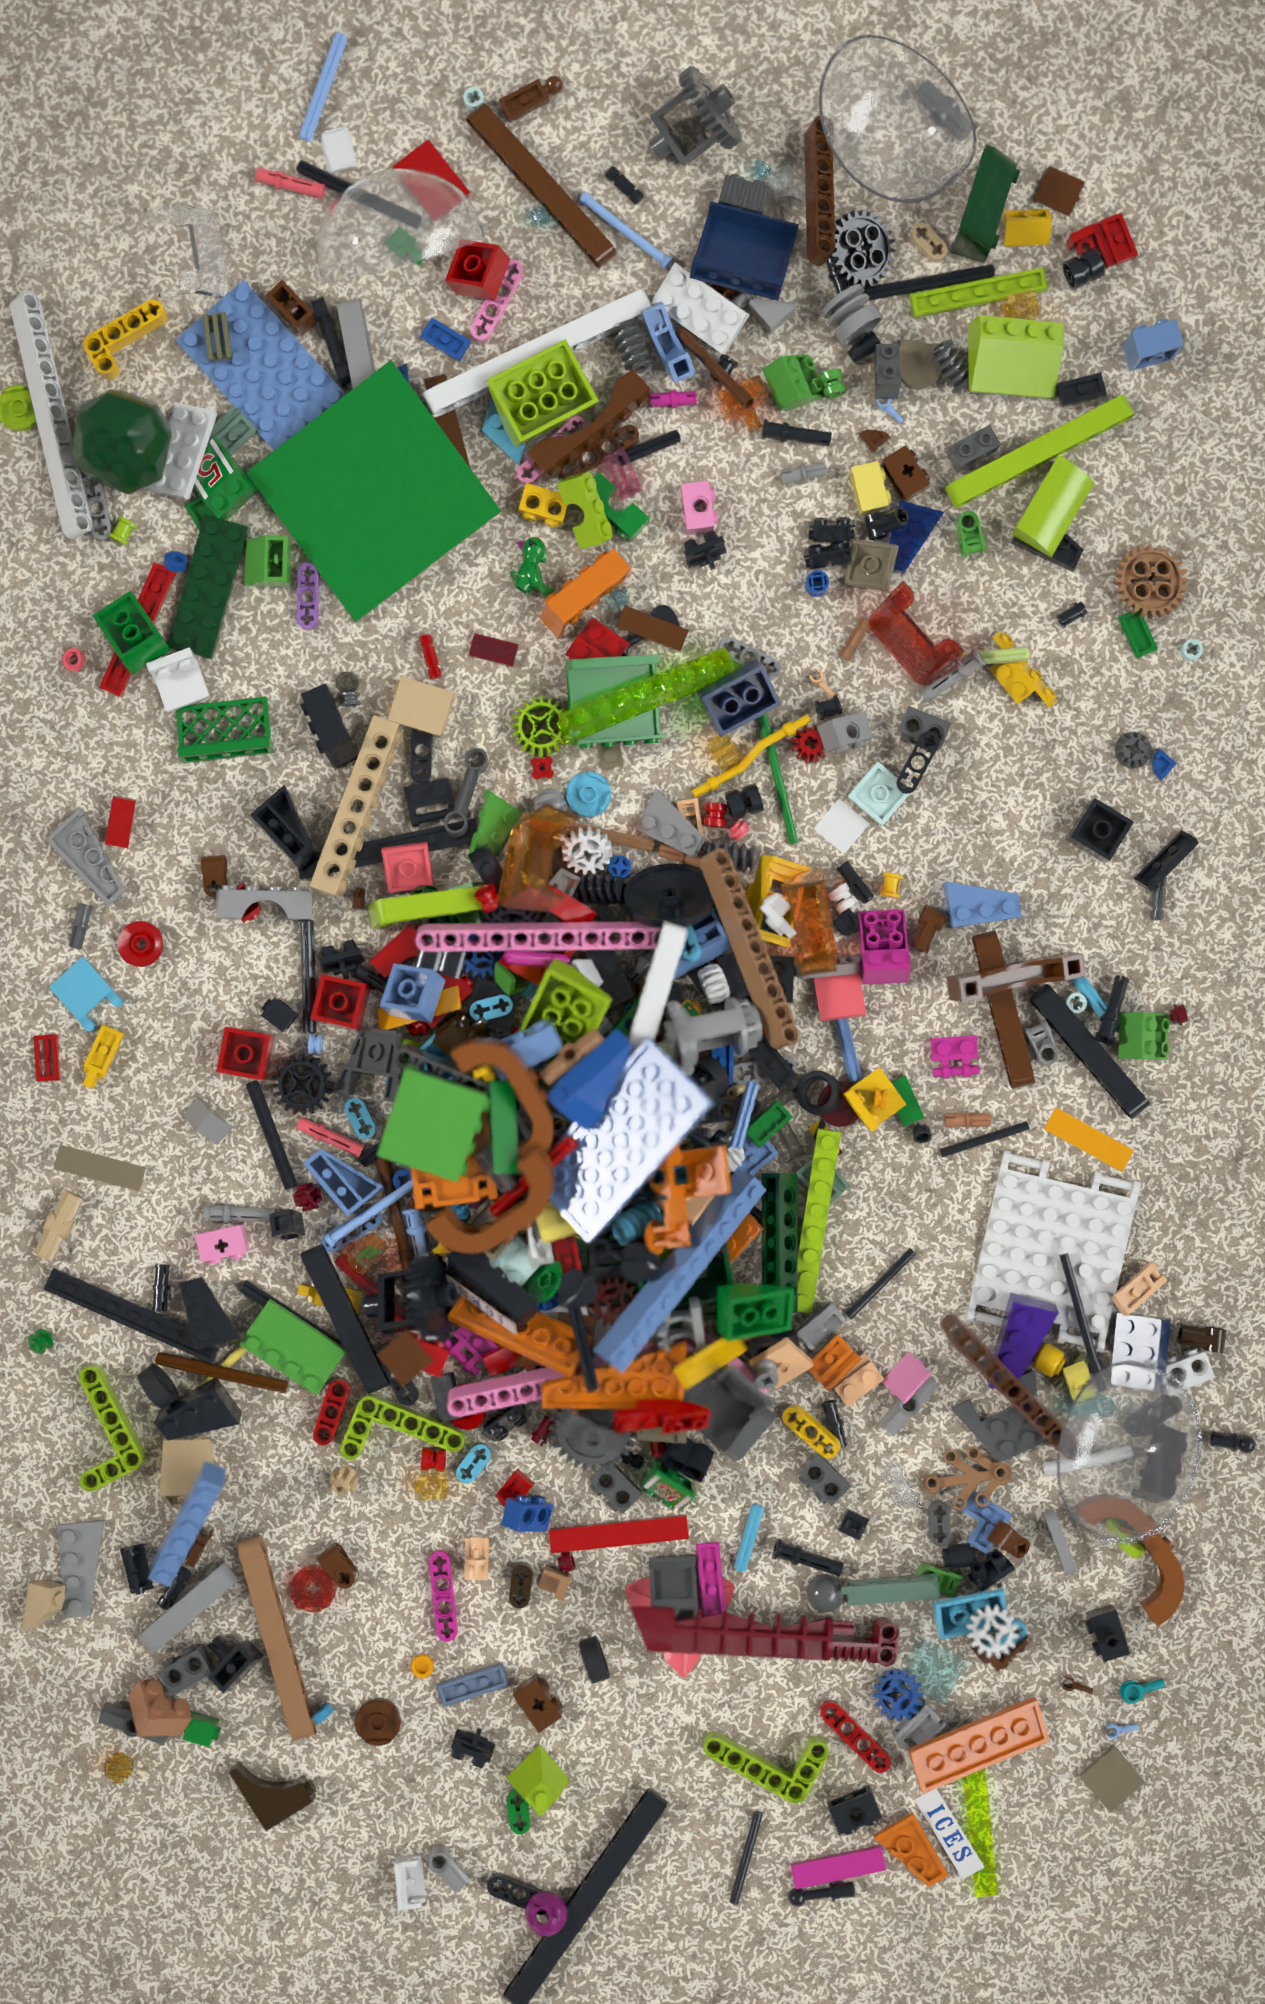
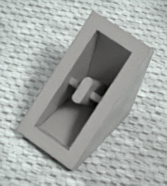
(771, 313)
(207, 1121)

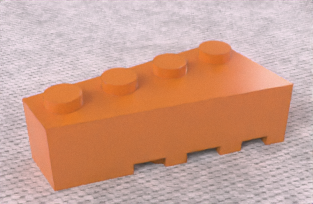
(584, 591)

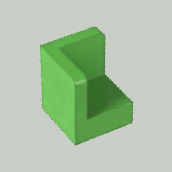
(508, 980)

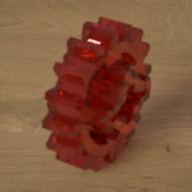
(621, 1288)

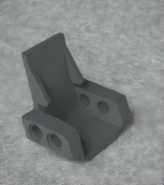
(736, 1407)

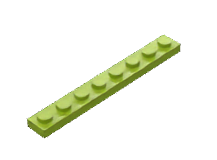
(816, 1215)

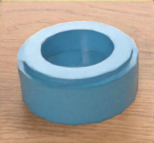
(322, 1713)

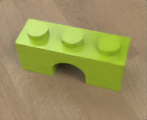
(582, 491)

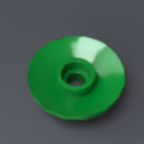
(545, 1281)

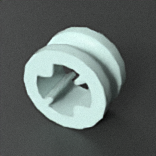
(470, 92)
(1190, 657)
(1081, 999)

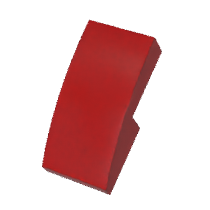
(120, 821)

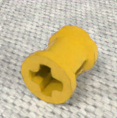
(891, 885)

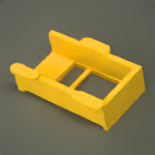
(771, 868)

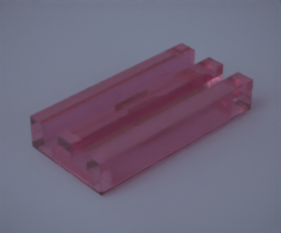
(613, 455)

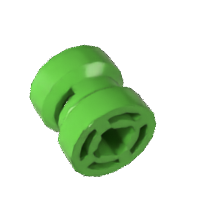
(832, 383)

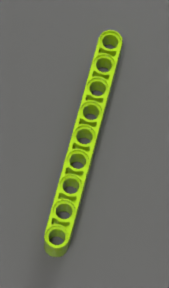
(1039, 451)

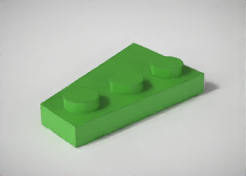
(495, 823)

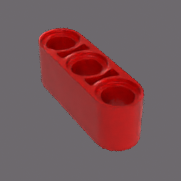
(327, 1421)

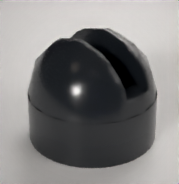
(921, 1138)

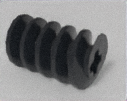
(600, 890)

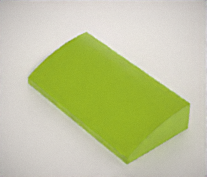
(1054, 506)

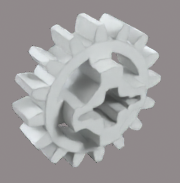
(576, 851)
(1003, 1628)

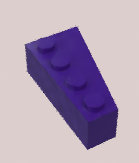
(1022, 1331)

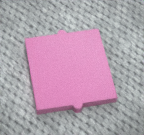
(906, 1377)

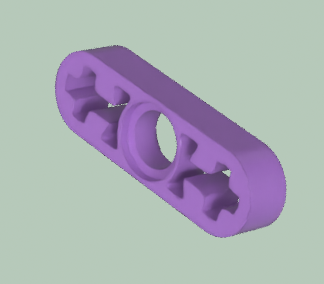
(301, 613)

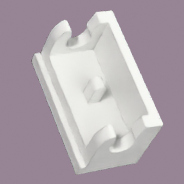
(538, 1252)
(409, 1881)

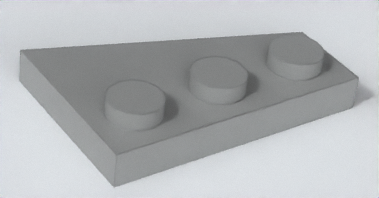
(669, 826)

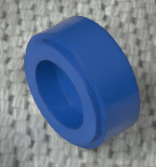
(175, 561)

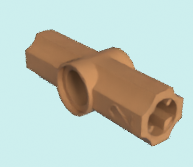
(563, 1064)

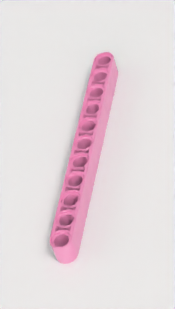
(533, 942)
(514, 1385)

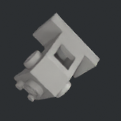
(691, 1328)

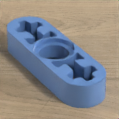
(340, 1244)

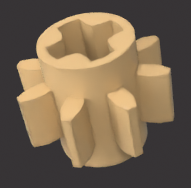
(343, 1480)

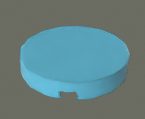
(593, 799)

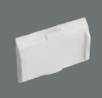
(338, 150)

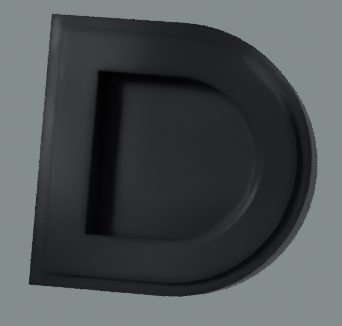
(846, 923)

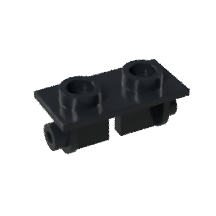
(839, 528)
(836, 552)
(136, 1569)

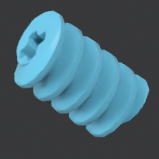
(634, 1221)

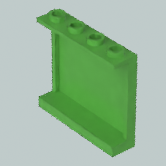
(433, 1124)

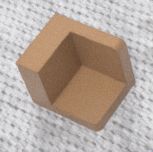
(554, 1581)

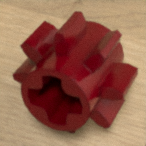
(307, 1197)

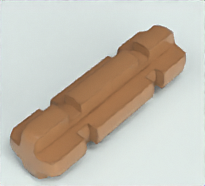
(854, 639)

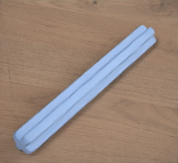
(323, 87)

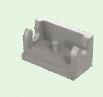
(820, 1325)

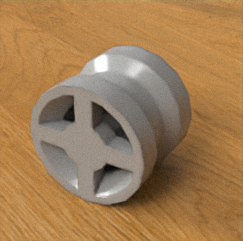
(766, 1374)

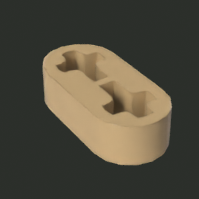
(932, 238)

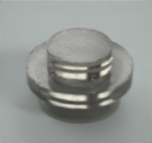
(347, 682)

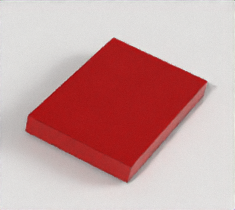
(428, 158)

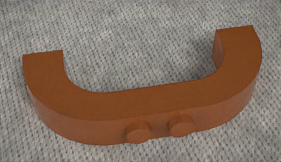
(523, 1079)
(474, 1239)
(1170, 1590)

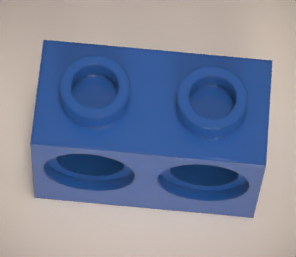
(527, 1514)

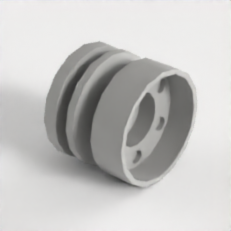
(849, 311)

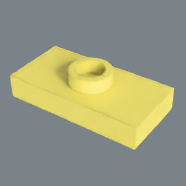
(1076, 1378)

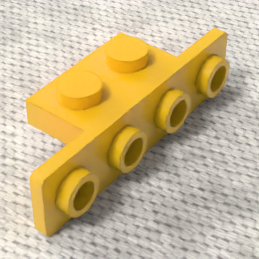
(1019, 677)

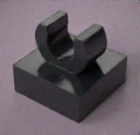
(853, 1524)

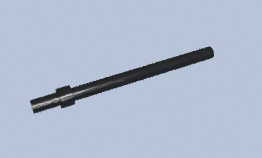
(1094, 1364)

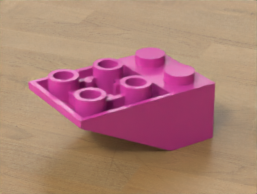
(883, 947)

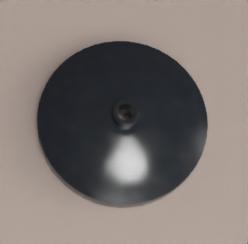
(668, 895)

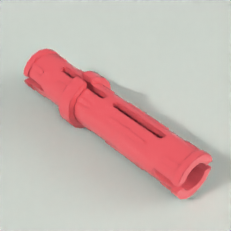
(290, 183)
(329, 1136)

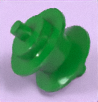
(40, 1341)

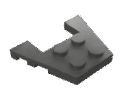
(373, 1054)
(1006, 1431)

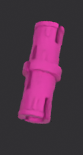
(673, 399)

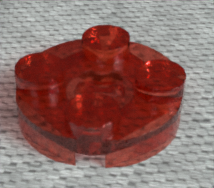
(303, 1598)

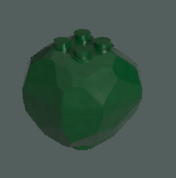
(121, 441)

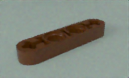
(598, 451)

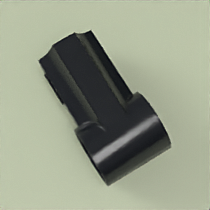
(881, 523)

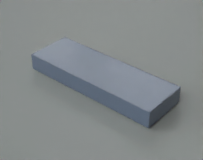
(472, 1684)

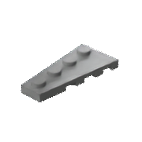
(79, 1563)

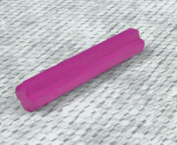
(533, 958)

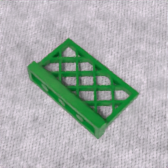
(224, 749)

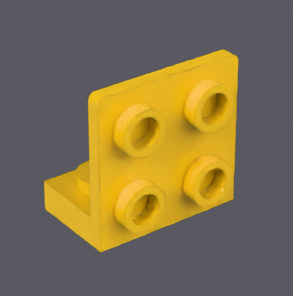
(861, 1099)

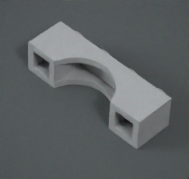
(293, 904)

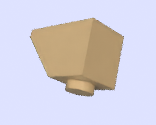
(42, 1602)

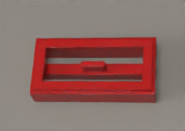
(56, 1060)

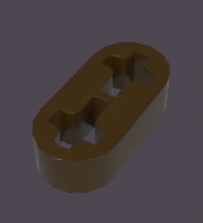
(526, 1585)

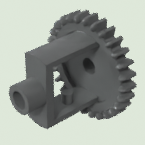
(714, 108)
(587, 1440)

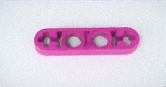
(443, 1595)

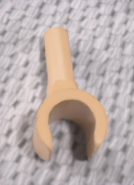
(822, 683)

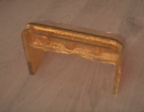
(530, 859)
(812, 922)

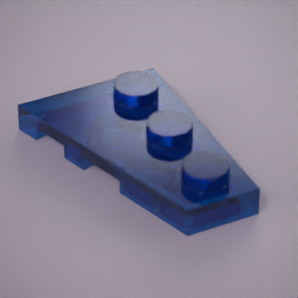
(914, 534)

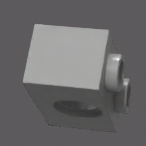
(845, 732)

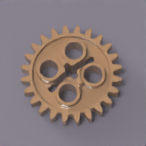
(1152, 602)

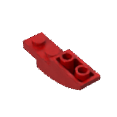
(668, 1414)

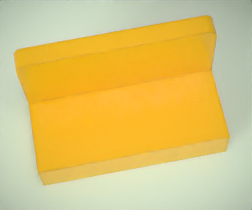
(1027, 227)

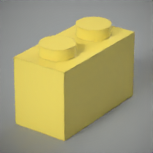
(869, 488)

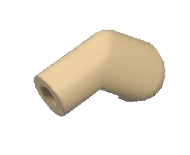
(735, 1091)

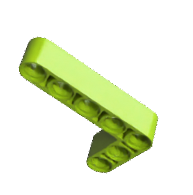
(389, 911)
(399, 1423)
(111, 1429)
(768, 1768)

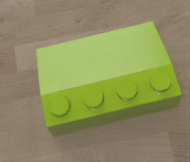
(1014, 356)
(541, 393)
(570, 1003)

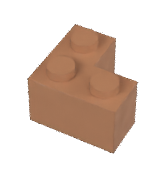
(154, 1713)

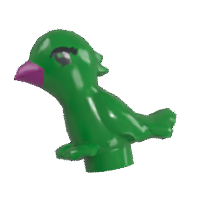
(529, 574)

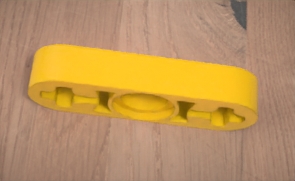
(811, 1441)

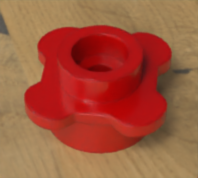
(537, 763)
(417, 1028)

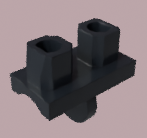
(704, 553)
(341, 962)
(990, 1572)
(472, 1745)

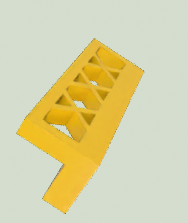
(709, 1361)

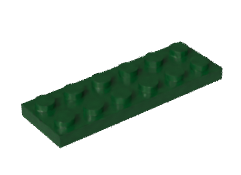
(208, 586)

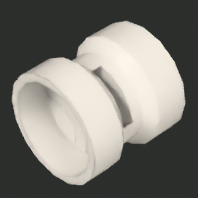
(839, 893)

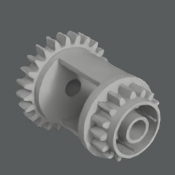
(686, 1036)

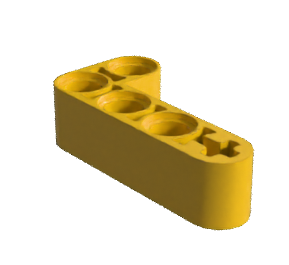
(127, 335)

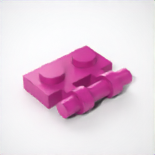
(954, 1049)
(475, 1343)

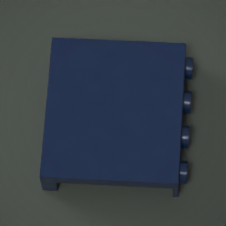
(744, 251)

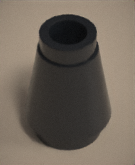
(864, 346)

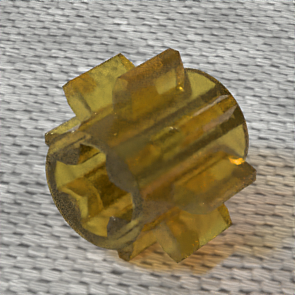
(118, 1767)

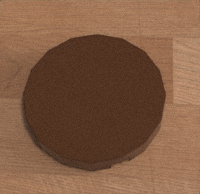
(378, 1721)

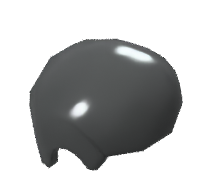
(824, 1593)

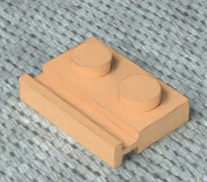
(858, 1381)

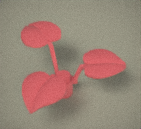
(639, 1595)

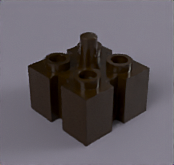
(458, 1029)

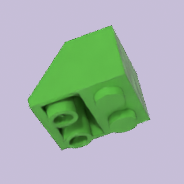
(793, 381)
(268, 561)
(1143, 1036)

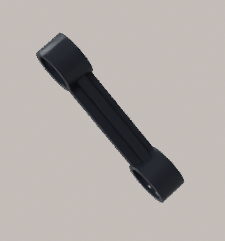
(331, 339)

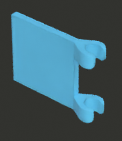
(82, 990)

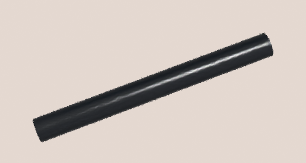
(983, 1139)
(880, 1283)
(746, 1857)

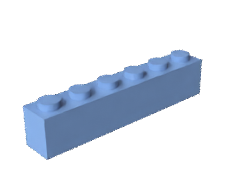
(187, 1523)

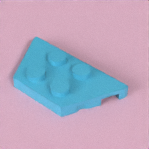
(495, 431)

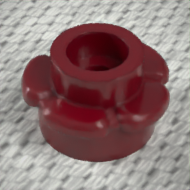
(1179, 1014)
(566, 1562)

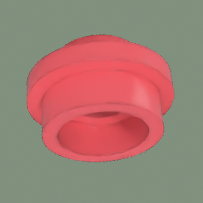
(66, 659)
(738, 829)

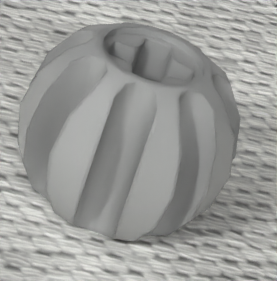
(550, 796)

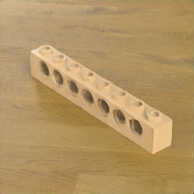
(378, 730)

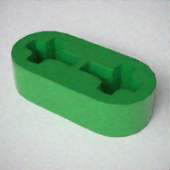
(513, 1811)

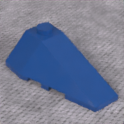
(586, 1086)

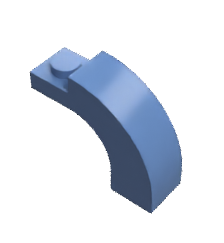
(666, 344)

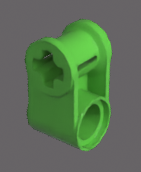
(970, 536)
(947, 1578)

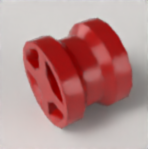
(487, 897)

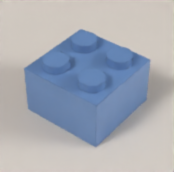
(1152, 344)
(412, 993)

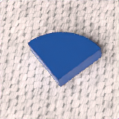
(1162, 764)

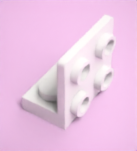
(179, 679)

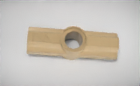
(58, 1225)

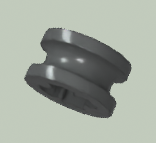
(349, 699)

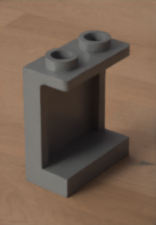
(484, 1157)
(674, 1584)

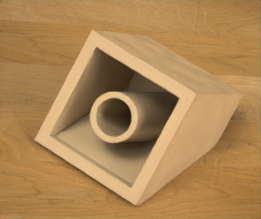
(181, 1465)

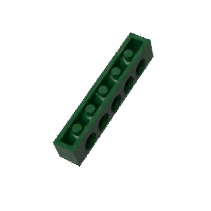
(780, 1232)

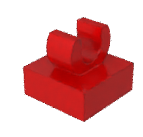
(1080, 238)

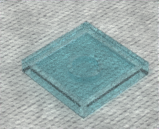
(936, 1671)

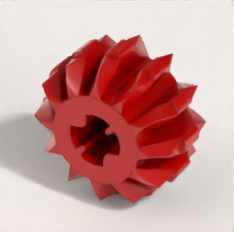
(807, 751)

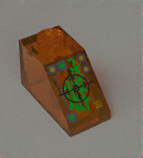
(367, 1253)

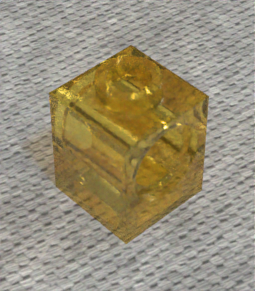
(1027, 300)
(724, 752)
(441, 1481)

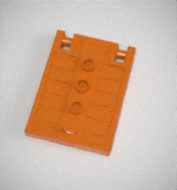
(467, 1189)

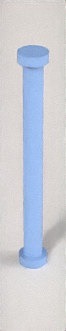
(625, 230)
(368, 1214)

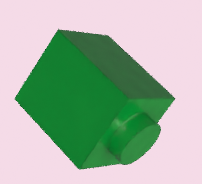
(202, 1730)

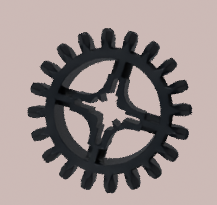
(507, 915)
(286, 1096)

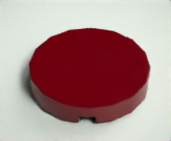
(844, 1113)

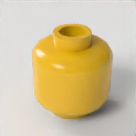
(1049, 1360)

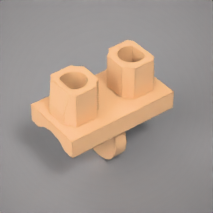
(476, 1558)

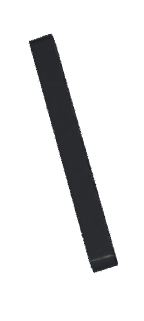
(587, 1897)

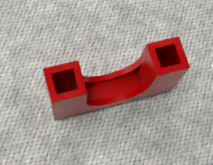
(566, 912)
(404, 948)

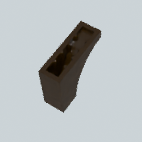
(272, 1800)

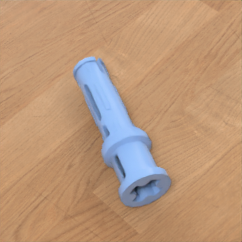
(417, 1230)

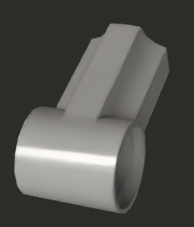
(448, 1869)

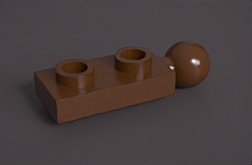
(529, 97)

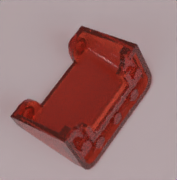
(908, 642)

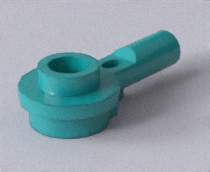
(1132, 1692)

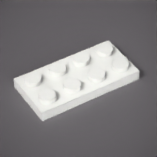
(700, 308)
(190, 435)

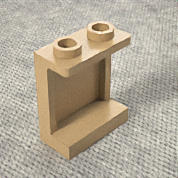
(420, 706)

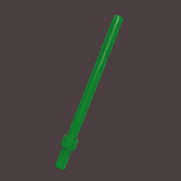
(765, 731)

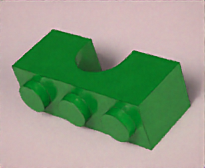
(627, 522)

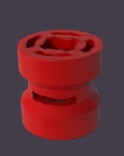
(714, 816)
(427, 1459)

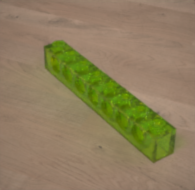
(644, 695)

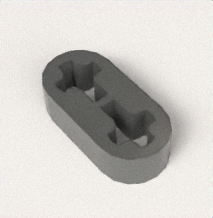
(933, 1523)

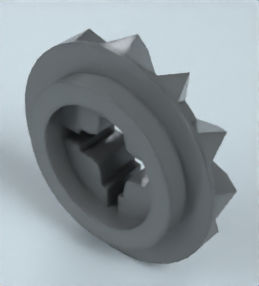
(1123, 753)

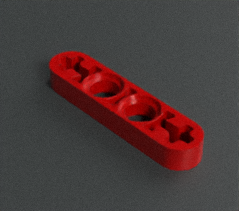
(853, 1737)

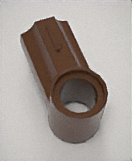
(930, 923)

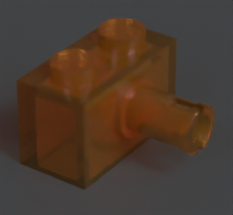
(731, 408)

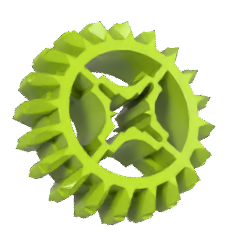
(547, 717)

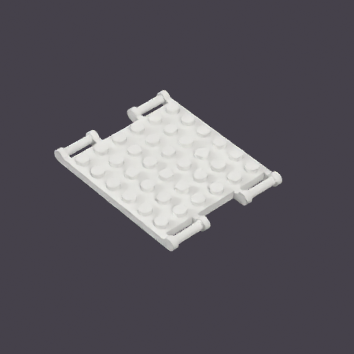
(1034, 1224)

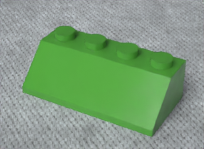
(293, 1347)

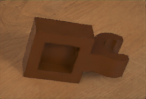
(197, 1549)

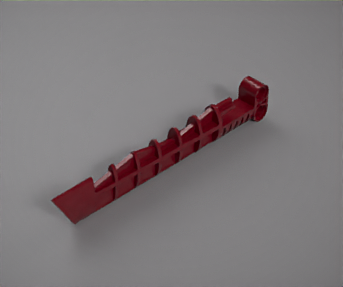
(738, 1636)

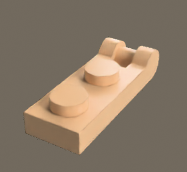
(1138, 1289)

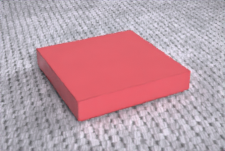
(407, 867)
(839, 997)

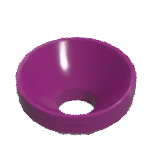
(556, 1910)

